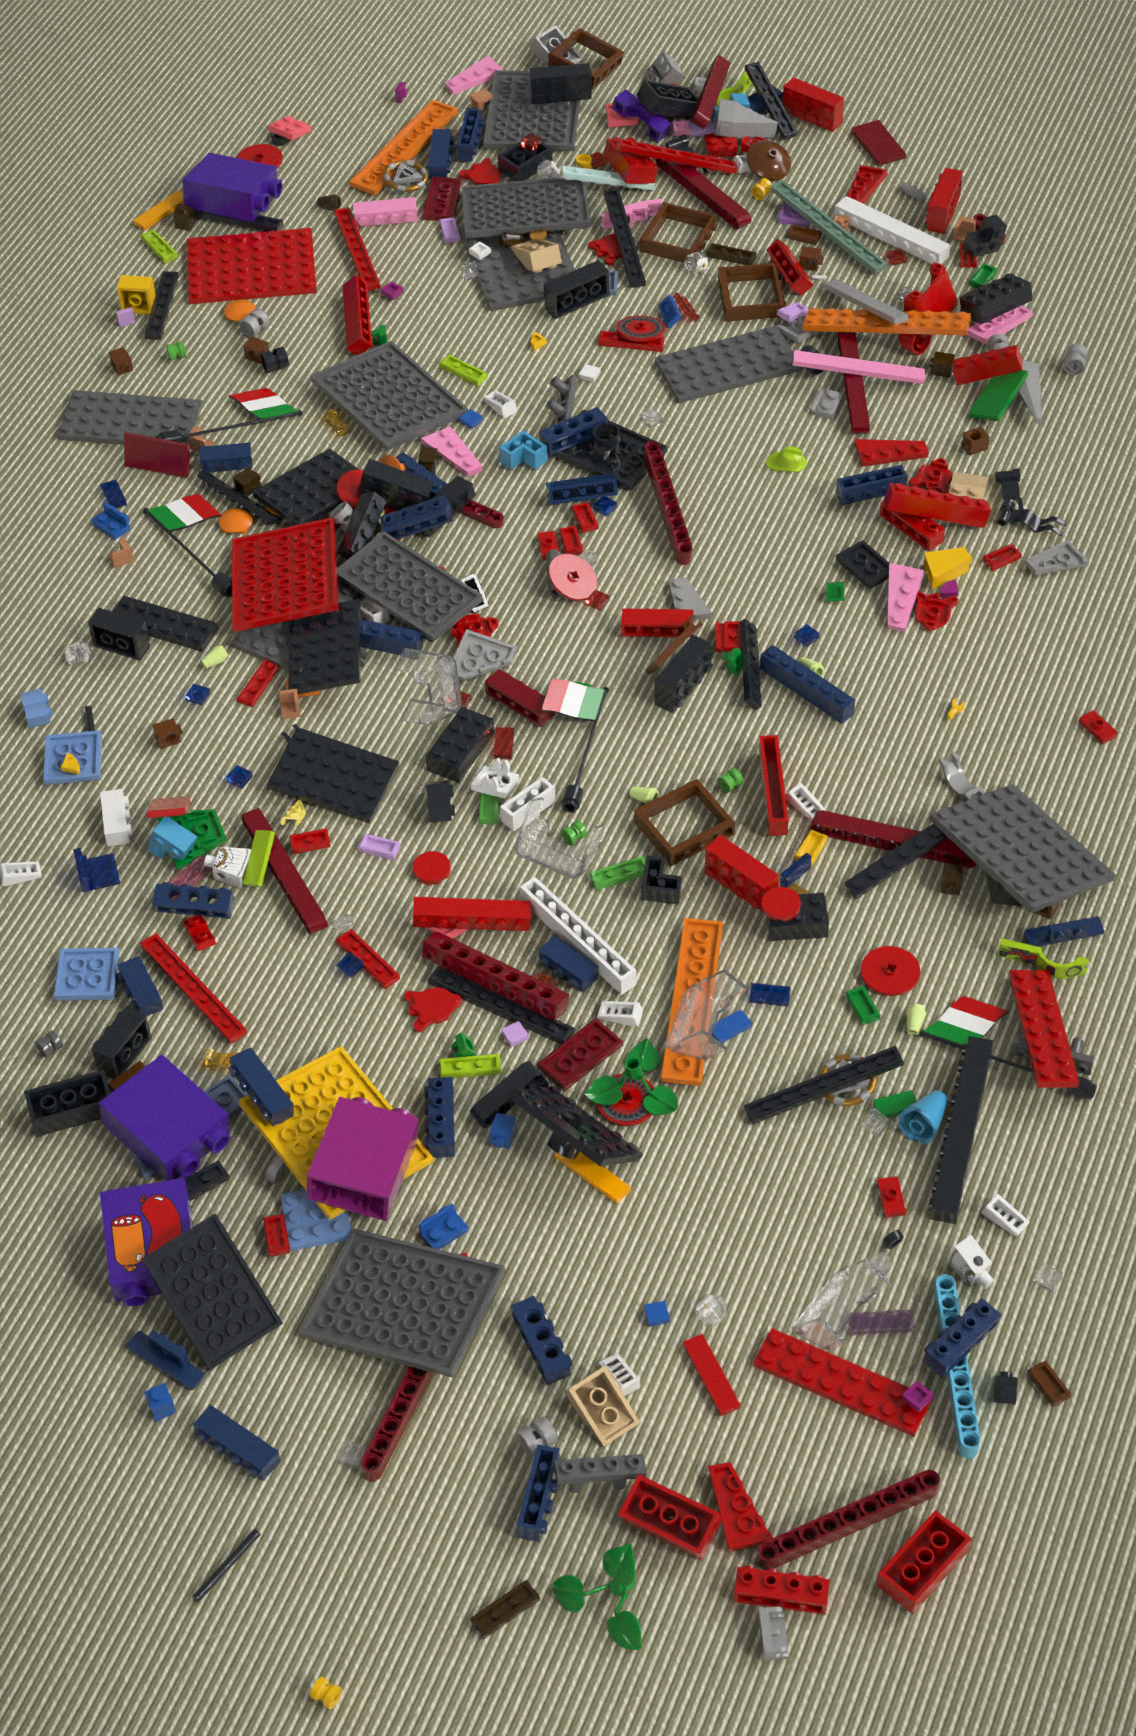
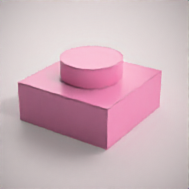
(681, 128)

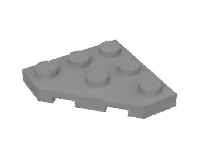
(481, 655)

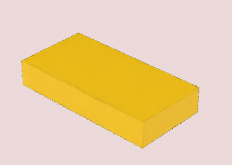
(812, 845)

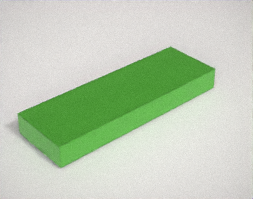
(618, 873)

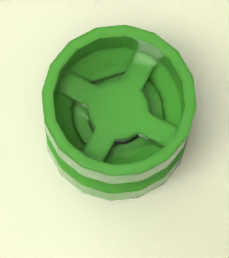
(176, 350)
(730, 780)
(574, 832)

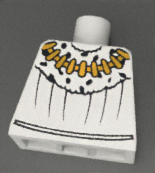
(229, 865)
(971, 1263)

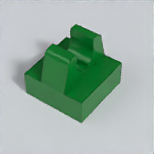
(380, 334)
(834, 591)
(733, 660)
(464, 1045)

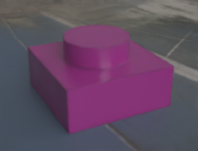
(401, 92)
(392, 290)
(917, 1396)

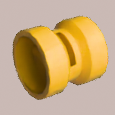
(583, 161)
(761, 189)
(326, 1693)

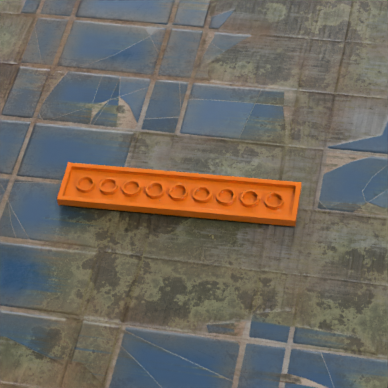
(403, 146)
(866, 322)
(696, 962)

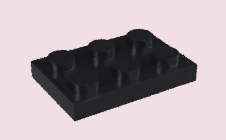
(864, 564)

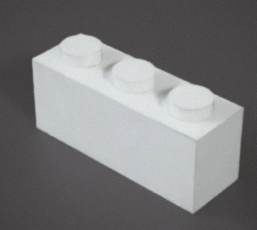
(514, 809)
(116, 817)

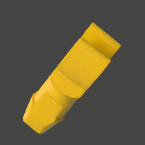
(955, 709)

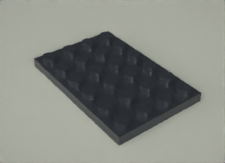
(307, 489)
(326, 649)
(333, 775)
(212, 1291)

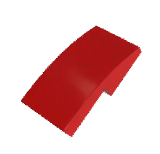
(199, 932)

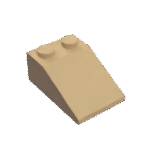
(538, 254)
(969, 485)
(602, 1406)

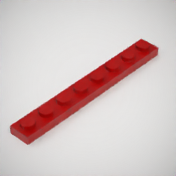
(671, 155)
(357, 248)
(193, 988)

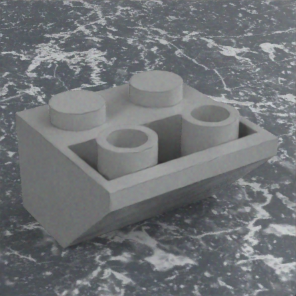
(664, 70)

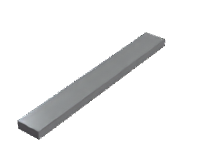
(866, 301)

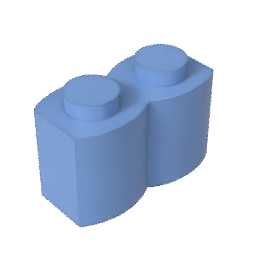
(35, 707)

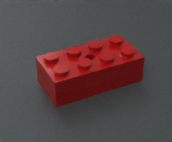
(813, 104)
(629, 166)
(944, 200)
(739, 871)
(651, 1505)
(923, 1562)

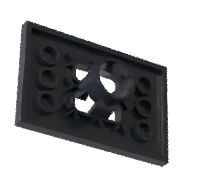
(627, 463)
(588, 1134)

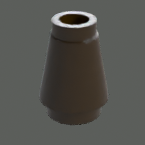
(330, 201)
(509, 239)

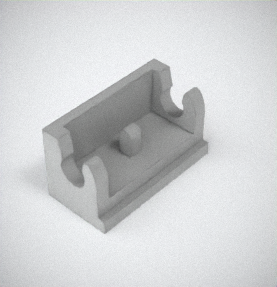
(773, 1634)

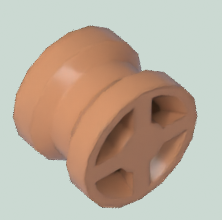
(843, 221)

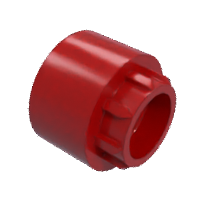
(915, 342)

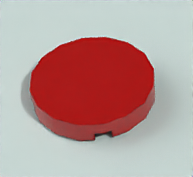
(431, 867)
(781, 903)

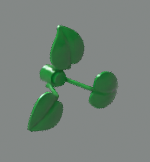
(641, 1058)
(617, 1563)

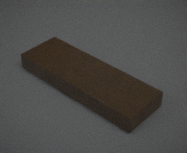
(731, 254)
(505, 1609)

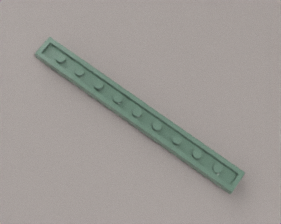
(828, 227)

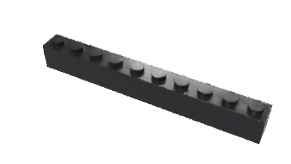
(962, 1130)

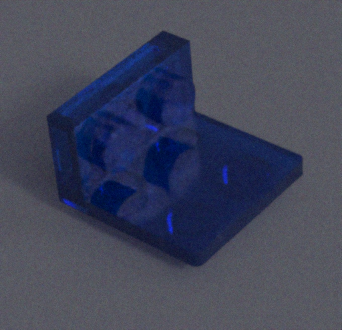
(96, 871)

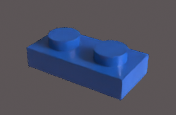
(669, 311)

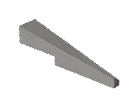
(1031, 390)

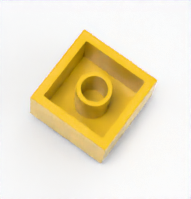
(136, 293)

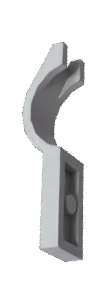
(957, 780)

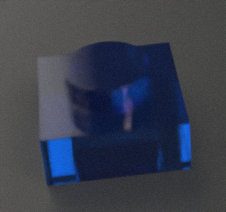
(605, 506)
(806, 635)
(197, 694)
(239, 776)
(350, 965)

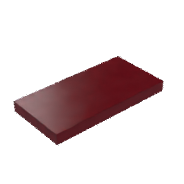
(878, 142)
(442, 198)
(156, 455)
(580, 1054)

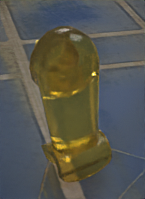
(336, 422)
(218, 1059)

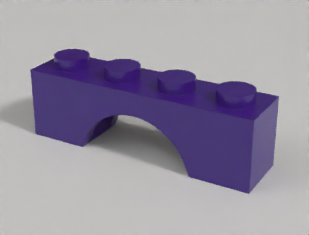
(629, 105)

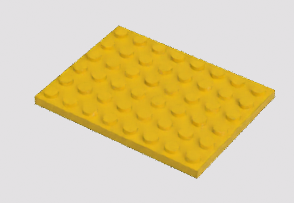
(314, 1093)

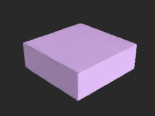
(125, 317)
(515, 1034)

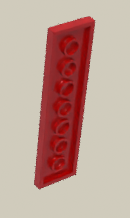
(1043, 1029)
(838, 1381)

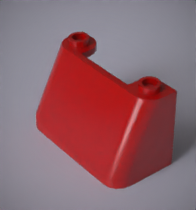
(937, 298)

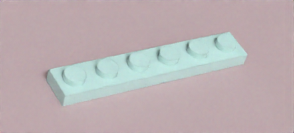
(599, 177)

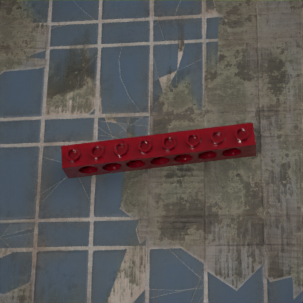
(495, 975)

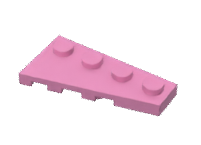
(473, 76)
(1000, 324)
(453, 450)
(903, 589)

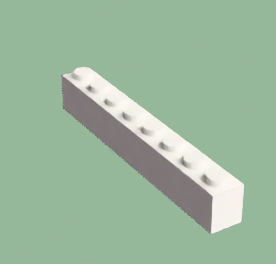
(893, 231)
(578, 935)

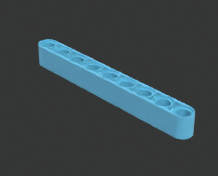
(958, 1374)

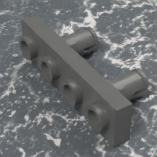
(564, 407)
(1082, 1062)
(599, 1469)

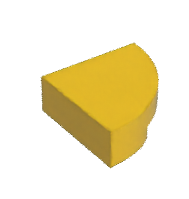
(537, 341)
(70, 764)

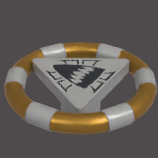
(406, 175)
(849, 1090)

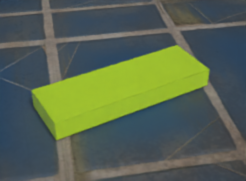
(159, 246)
(463, 370)
(258, 858)
(470, 1066)

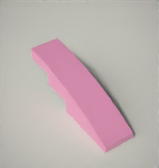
(635, 212)

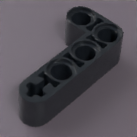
(496, 1100)

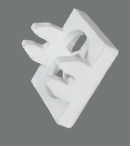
(497, 787)

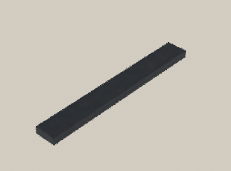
(624, 238)
(500, 1006)
(824, 1085)

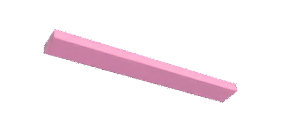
(858, 367)

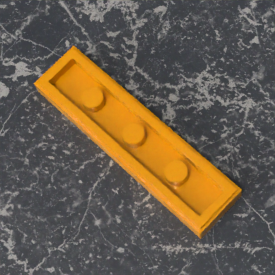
(159, 211)
(597, 1176)

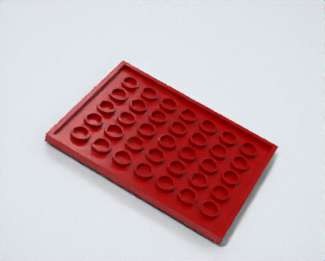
(251, 266)
(284, 574)

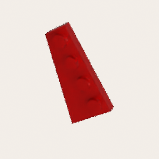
(866, 182)
(887, 451)
(740, 1519)

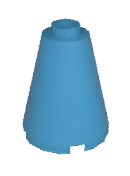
(924, 1117)

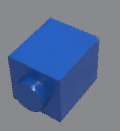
(502, 1131)
(160, 1402)

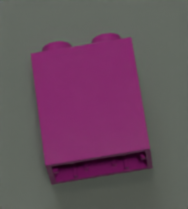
(362, 1157)

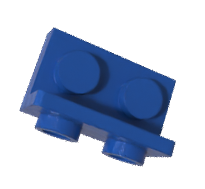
(112, 522)
(442, 1227)

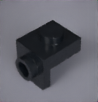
(1005, 1388)

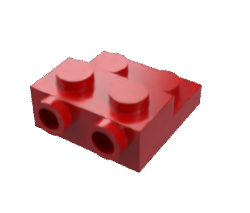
(720, 146)

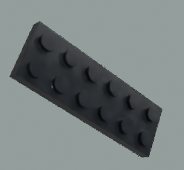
(169, 624)

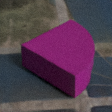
(949, 589)

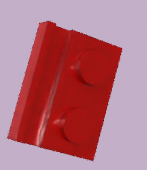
(728, 636)

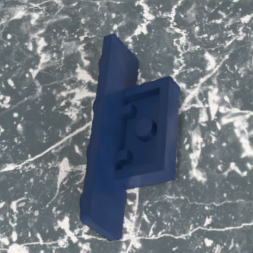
(1064, 931)
(166, 1357)

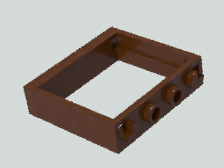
(593, 43)
(680, 214)
(750, 273)
(694, 844)

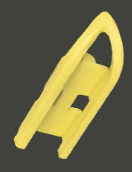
(295, 812)

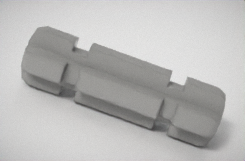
(913, 192)

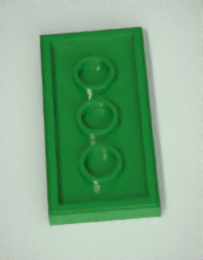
(997, 396)

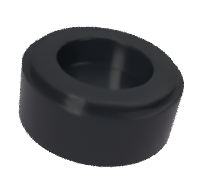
(278, 140)
(893, 1239)

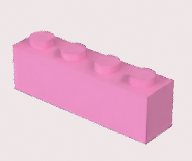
(385, 212)

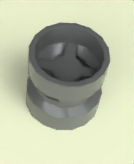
(48, 1044)

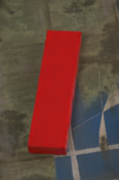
(613, 339)
(258, 683)
(374, 964)
(711, 1375)

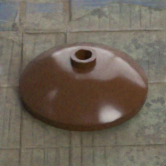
(768, 160)

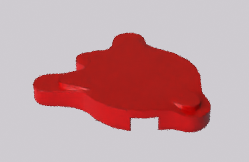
(482, 173)
(606, 247)
(933, 476)
(933, 611)
(474, 623)
(431, 1006)

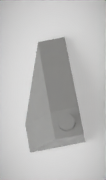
(739, 121)

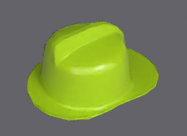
(788, 459)

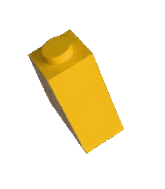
(946, 565)

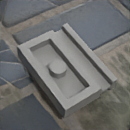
(827, 403)

